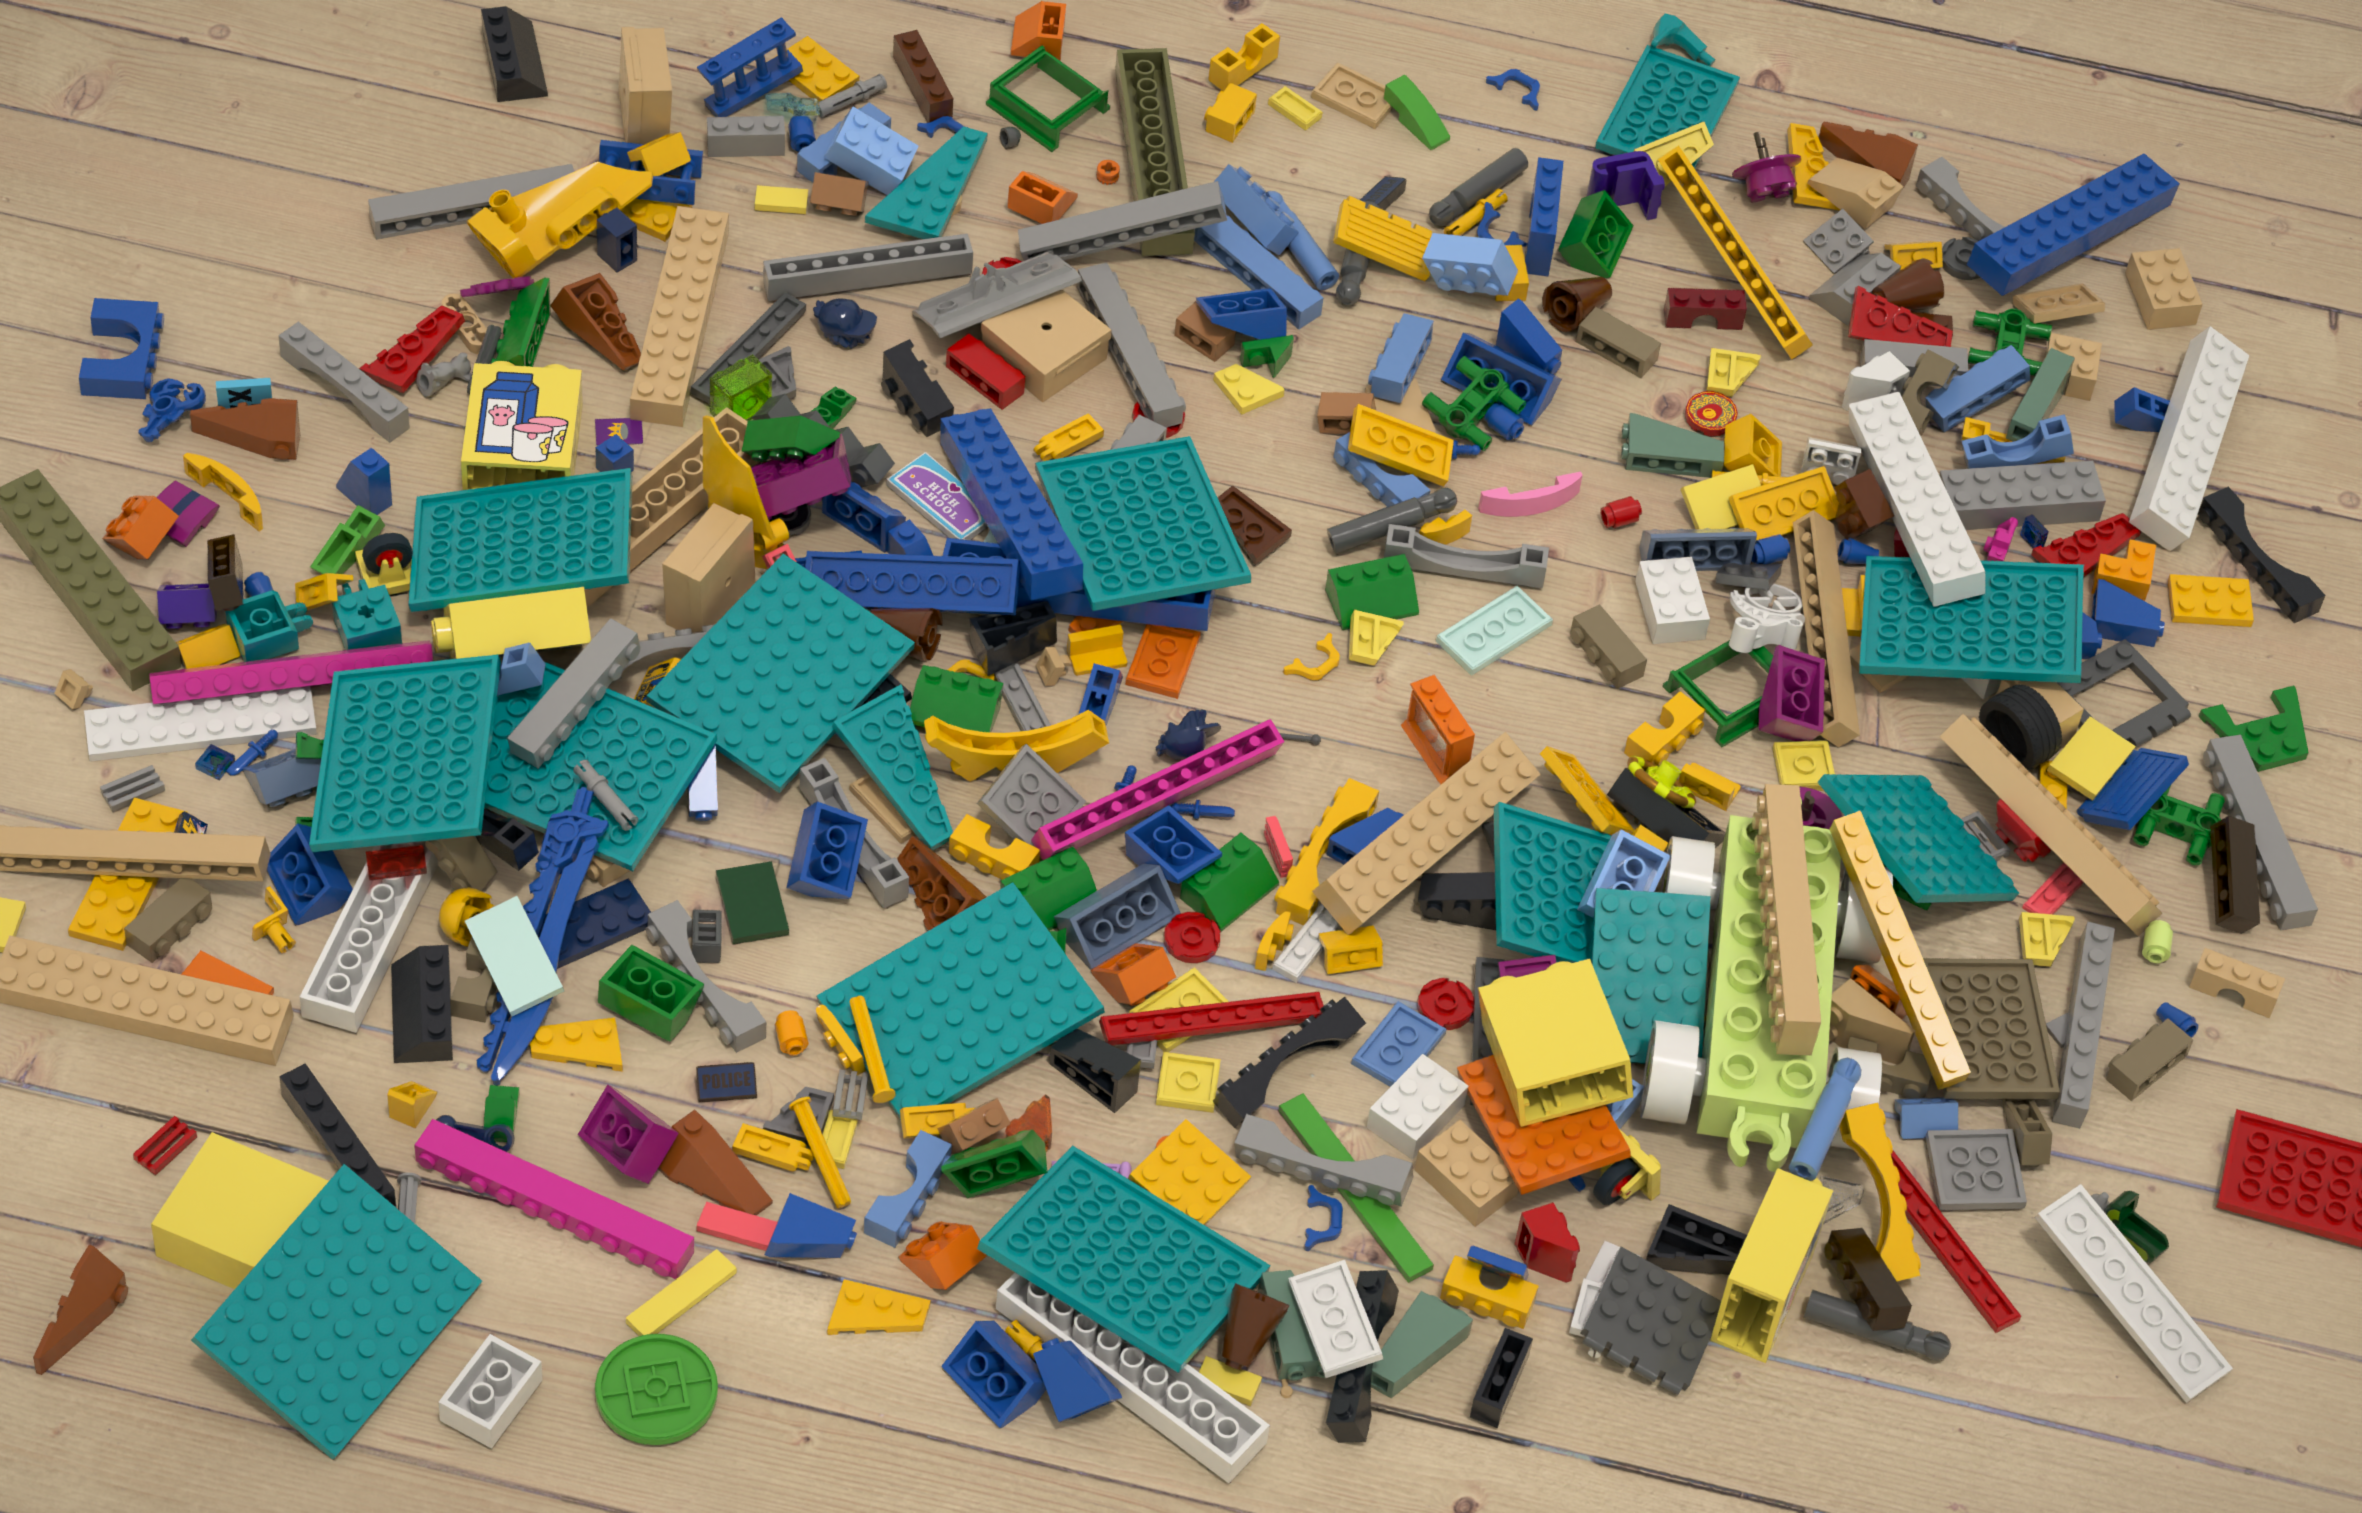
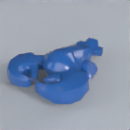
(168, 407)

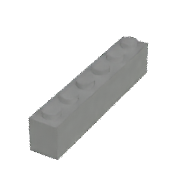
(574, 693)

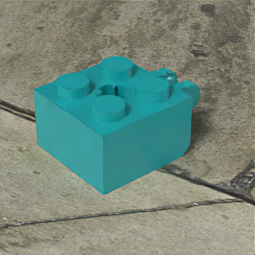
(366, 617)
(266, 626)

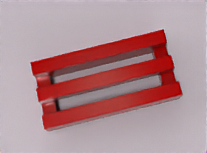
(161, 1142)

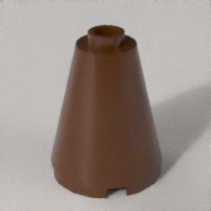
(1913, 286)
(1573, 300)
(917, 625)
(1249, 1325)

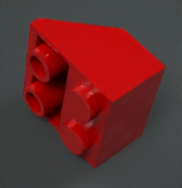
(1547, 1243)

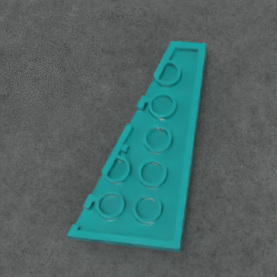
(894, 757)

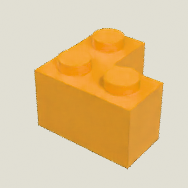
(2129, 573)

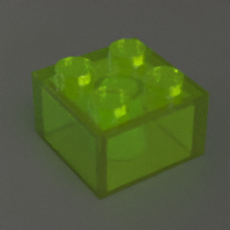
(741, 388)

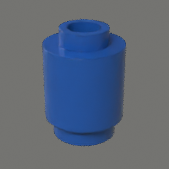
(801, 132)
(1504, 421)
(1770, 550)

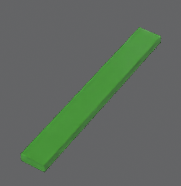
(1376, 1216)

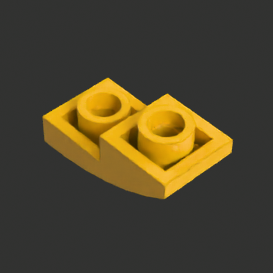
(1448, 531)
(1274, 940)

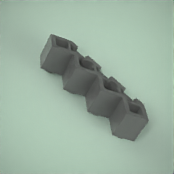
(866, 463)

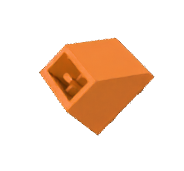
(1039, 26)
(1039, 197)
(140, 526)
(1879, 988)
(943, 1254)

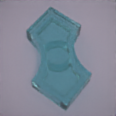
(795, 105)

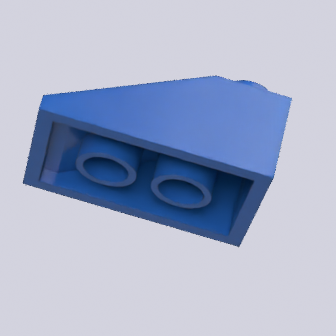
(1248, 312)
(1171, 843)

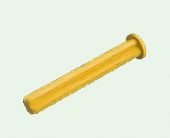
(883, 1092)
(821, 1151)

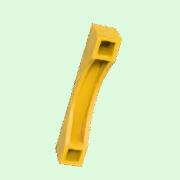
(1350, 806)
(1865, 1133)

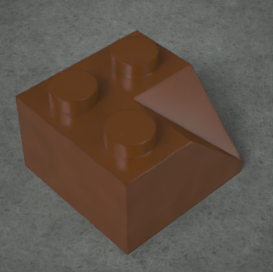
(1860, 505)

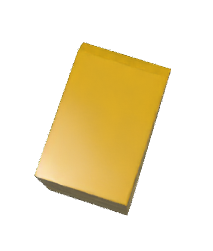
(409, 1102)

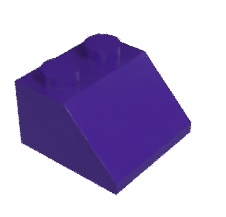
(186, 605)

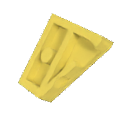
(1729, 370)
(1246, 388)
(1371, 636)
(2043, 936)

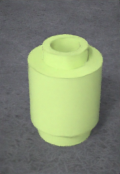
(2157, 941)

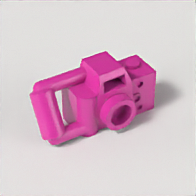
(1999, 544)

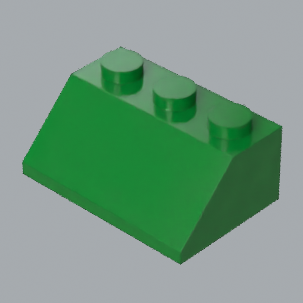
(1596, 235)
(786, 438)
(1374, 587)
(956, 699)
(1230, 883)
(1054, 884)
(649, 992)
(997, 1163)

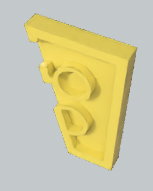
(1692, 140)

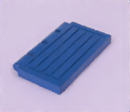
(2133, 788)

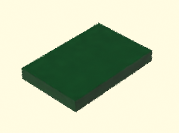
(752, 902)

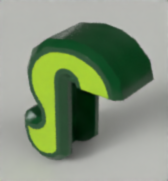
(2140, 1233)

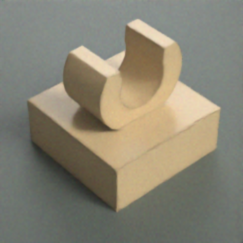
(1052, 666)
(72, 689)

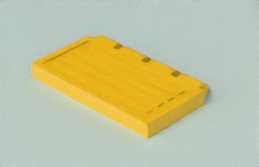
(1382, 238)

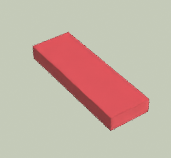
(2054, 892)
(736, 1226)

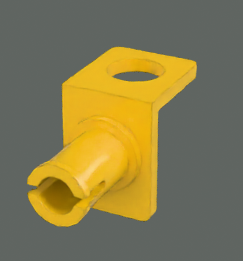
(274, 923)

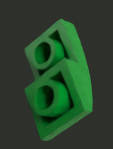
(835, 406)

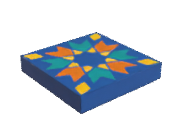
(1498, 1264)

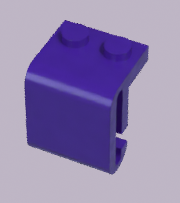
(1628, 180)

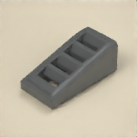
(707, 937)

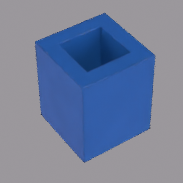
(614, 455)

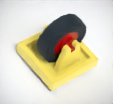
(386, 562)
(1629, 1175)

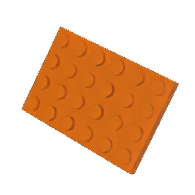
(1547, 1149)

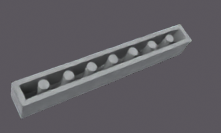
(449, 204)
(1125, 223)
(868, 267)
(1131, 347)
(2247, 800)
(2083, 1025)

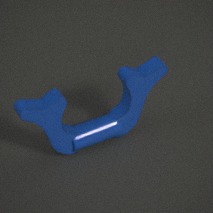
(1515, 74)
(942, 122)
(1489, 216)
(1335, 1229)

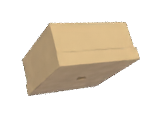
(644, 84)
(1048, 342)
(709, 569)

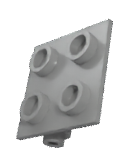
(1839, 241)

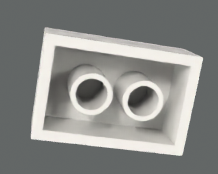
(1672, 600)
(1417, 1106)
(490, 1391)

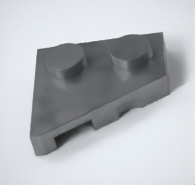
(782, 372)
(1749, 575)
(787, 1122)

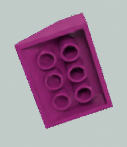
(804, 480)

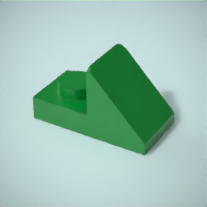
(1267, 351)
(501, 1109)

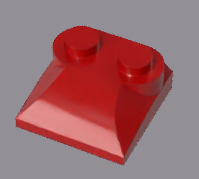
(2013, 828)

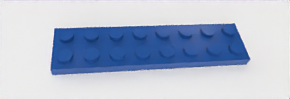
(921, 581)

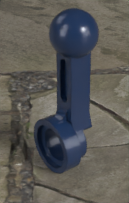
(480, 1132)

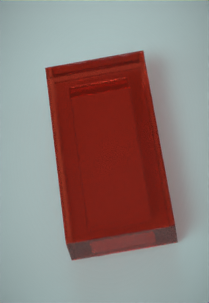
(396, 862)

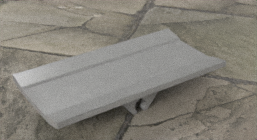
(996, 293)

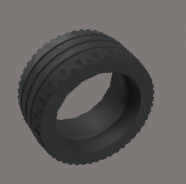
(2023, 724)

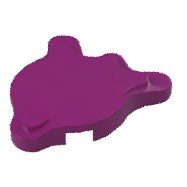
(497, 286)

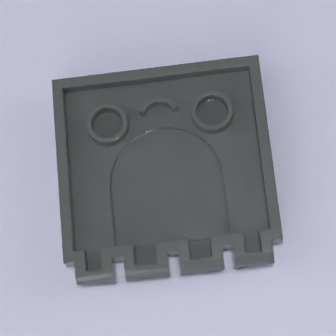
(1651, 1321)

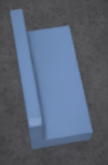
(1926, 1114)

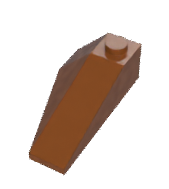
(1885, 153)
(592, 313)
(262, 428)
(937, 885)
(711, 1167)
(92, 1299)

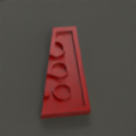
(1880, 320)
(401, 363)
(2087, 545)

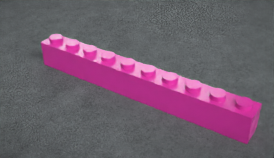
(279, 672)
(1158, 790)
(554, 1199)

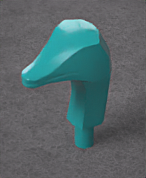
(1672, 30)

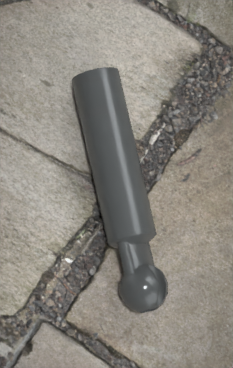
(1478, 187)
(1353, 273)
(1376, 524)
(1848, 1318)

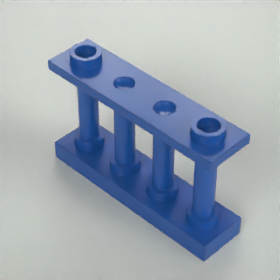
(757, 82)
(662, 188)

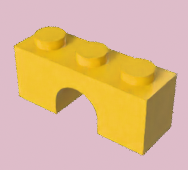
(1258, 50)
(1680, 718)
(970, 844)
(1509, 1304)

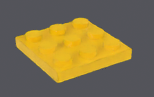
(1191, 1173)

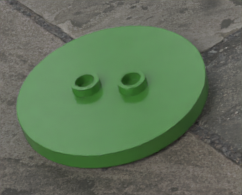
(656, 1389)

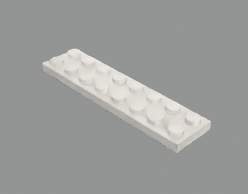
(197, 723)
(2133, 1293)

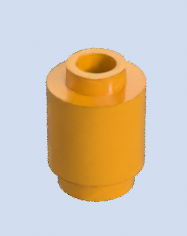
(791, 1032)

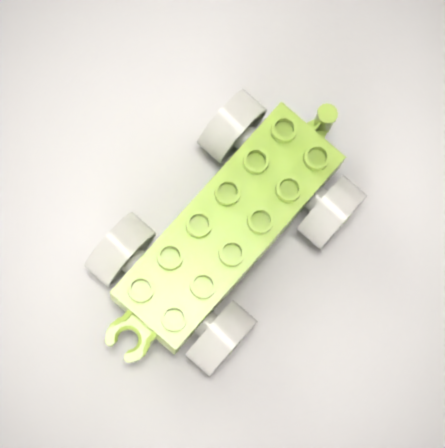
(1741, 1079)

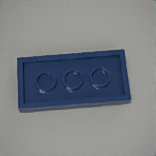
(602, 921)

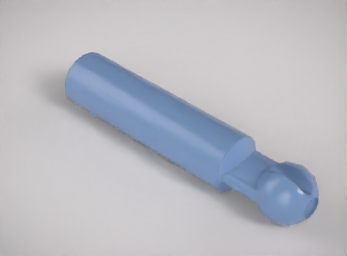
(1307, 250)
(1825, 1119)

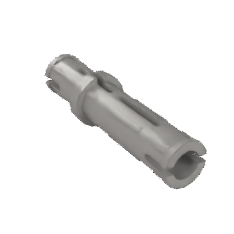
(859, 91)
(605, 794)

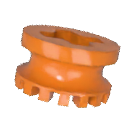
(1108, 177)

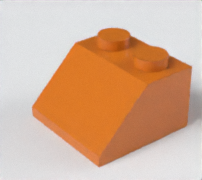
(1135, 973)

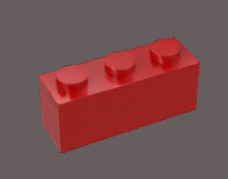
(985, 371)

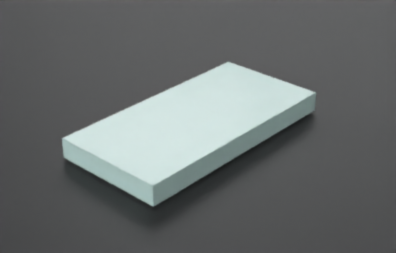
(1494, 630)
(514, 956)

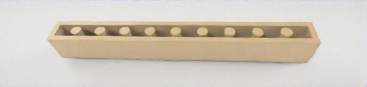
(1826, 623)
(133, 853)

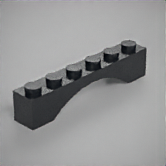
(2290, 590)
(508, 840)
(1329, 1030)
(317, 1110)
(1351, 1396)

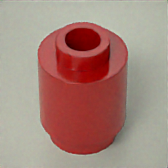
(1621, 512)

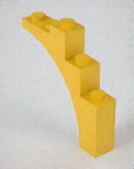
(978, 752)

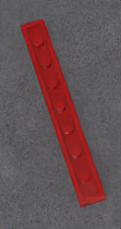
(1210, 1018)
(1954, 1253)

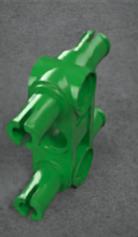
(2011, 329)
(1474, 403)
(2181, 822)

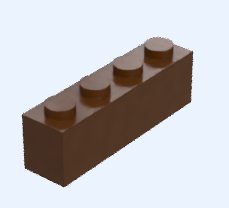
(922, 76)

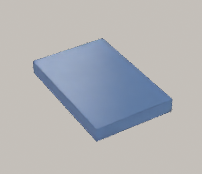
(1397, 1044)

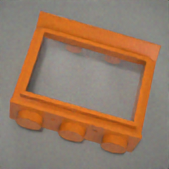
(1438, 729)

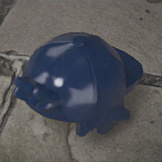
(844, 321)
(1187, 737)

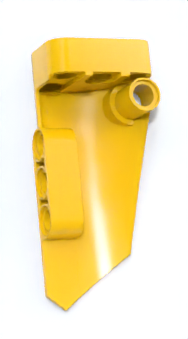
(553, 216)
(732, 486)

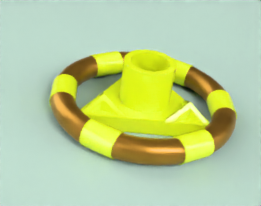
(1662, 780)

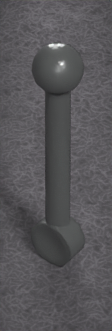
(1314, 739)

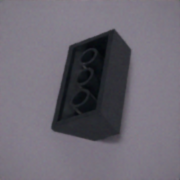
(512, 55)
(1660, 814)
(422, 1006)

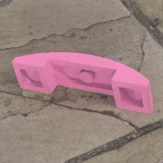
(1531, 502)

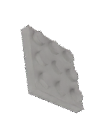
(1028, 796)
(1975, 1169)

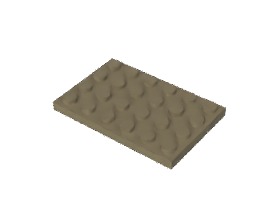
(1998, 1027)

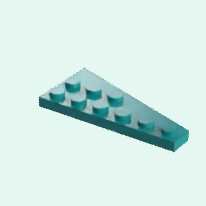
(930, 194)

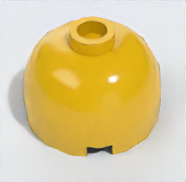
(459, 907)

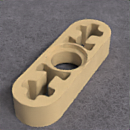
(467, 333)

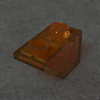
(1037, 1118)

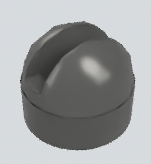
(1009, 136)

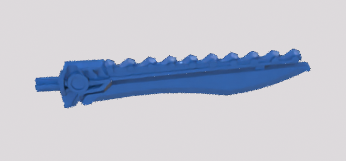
(568, 851)

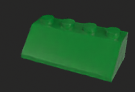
(526, 325)

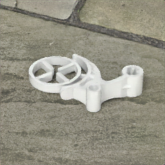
(1766, 625)

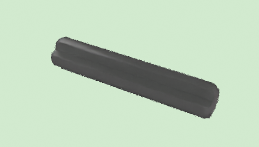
(487, 348)

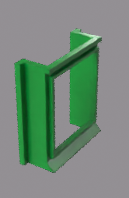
(1031, 120)
(1740, 721)

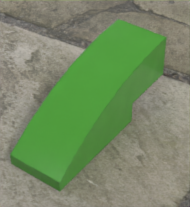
(1416, 112)
(340, 549)

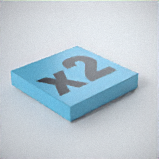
(245, 390)

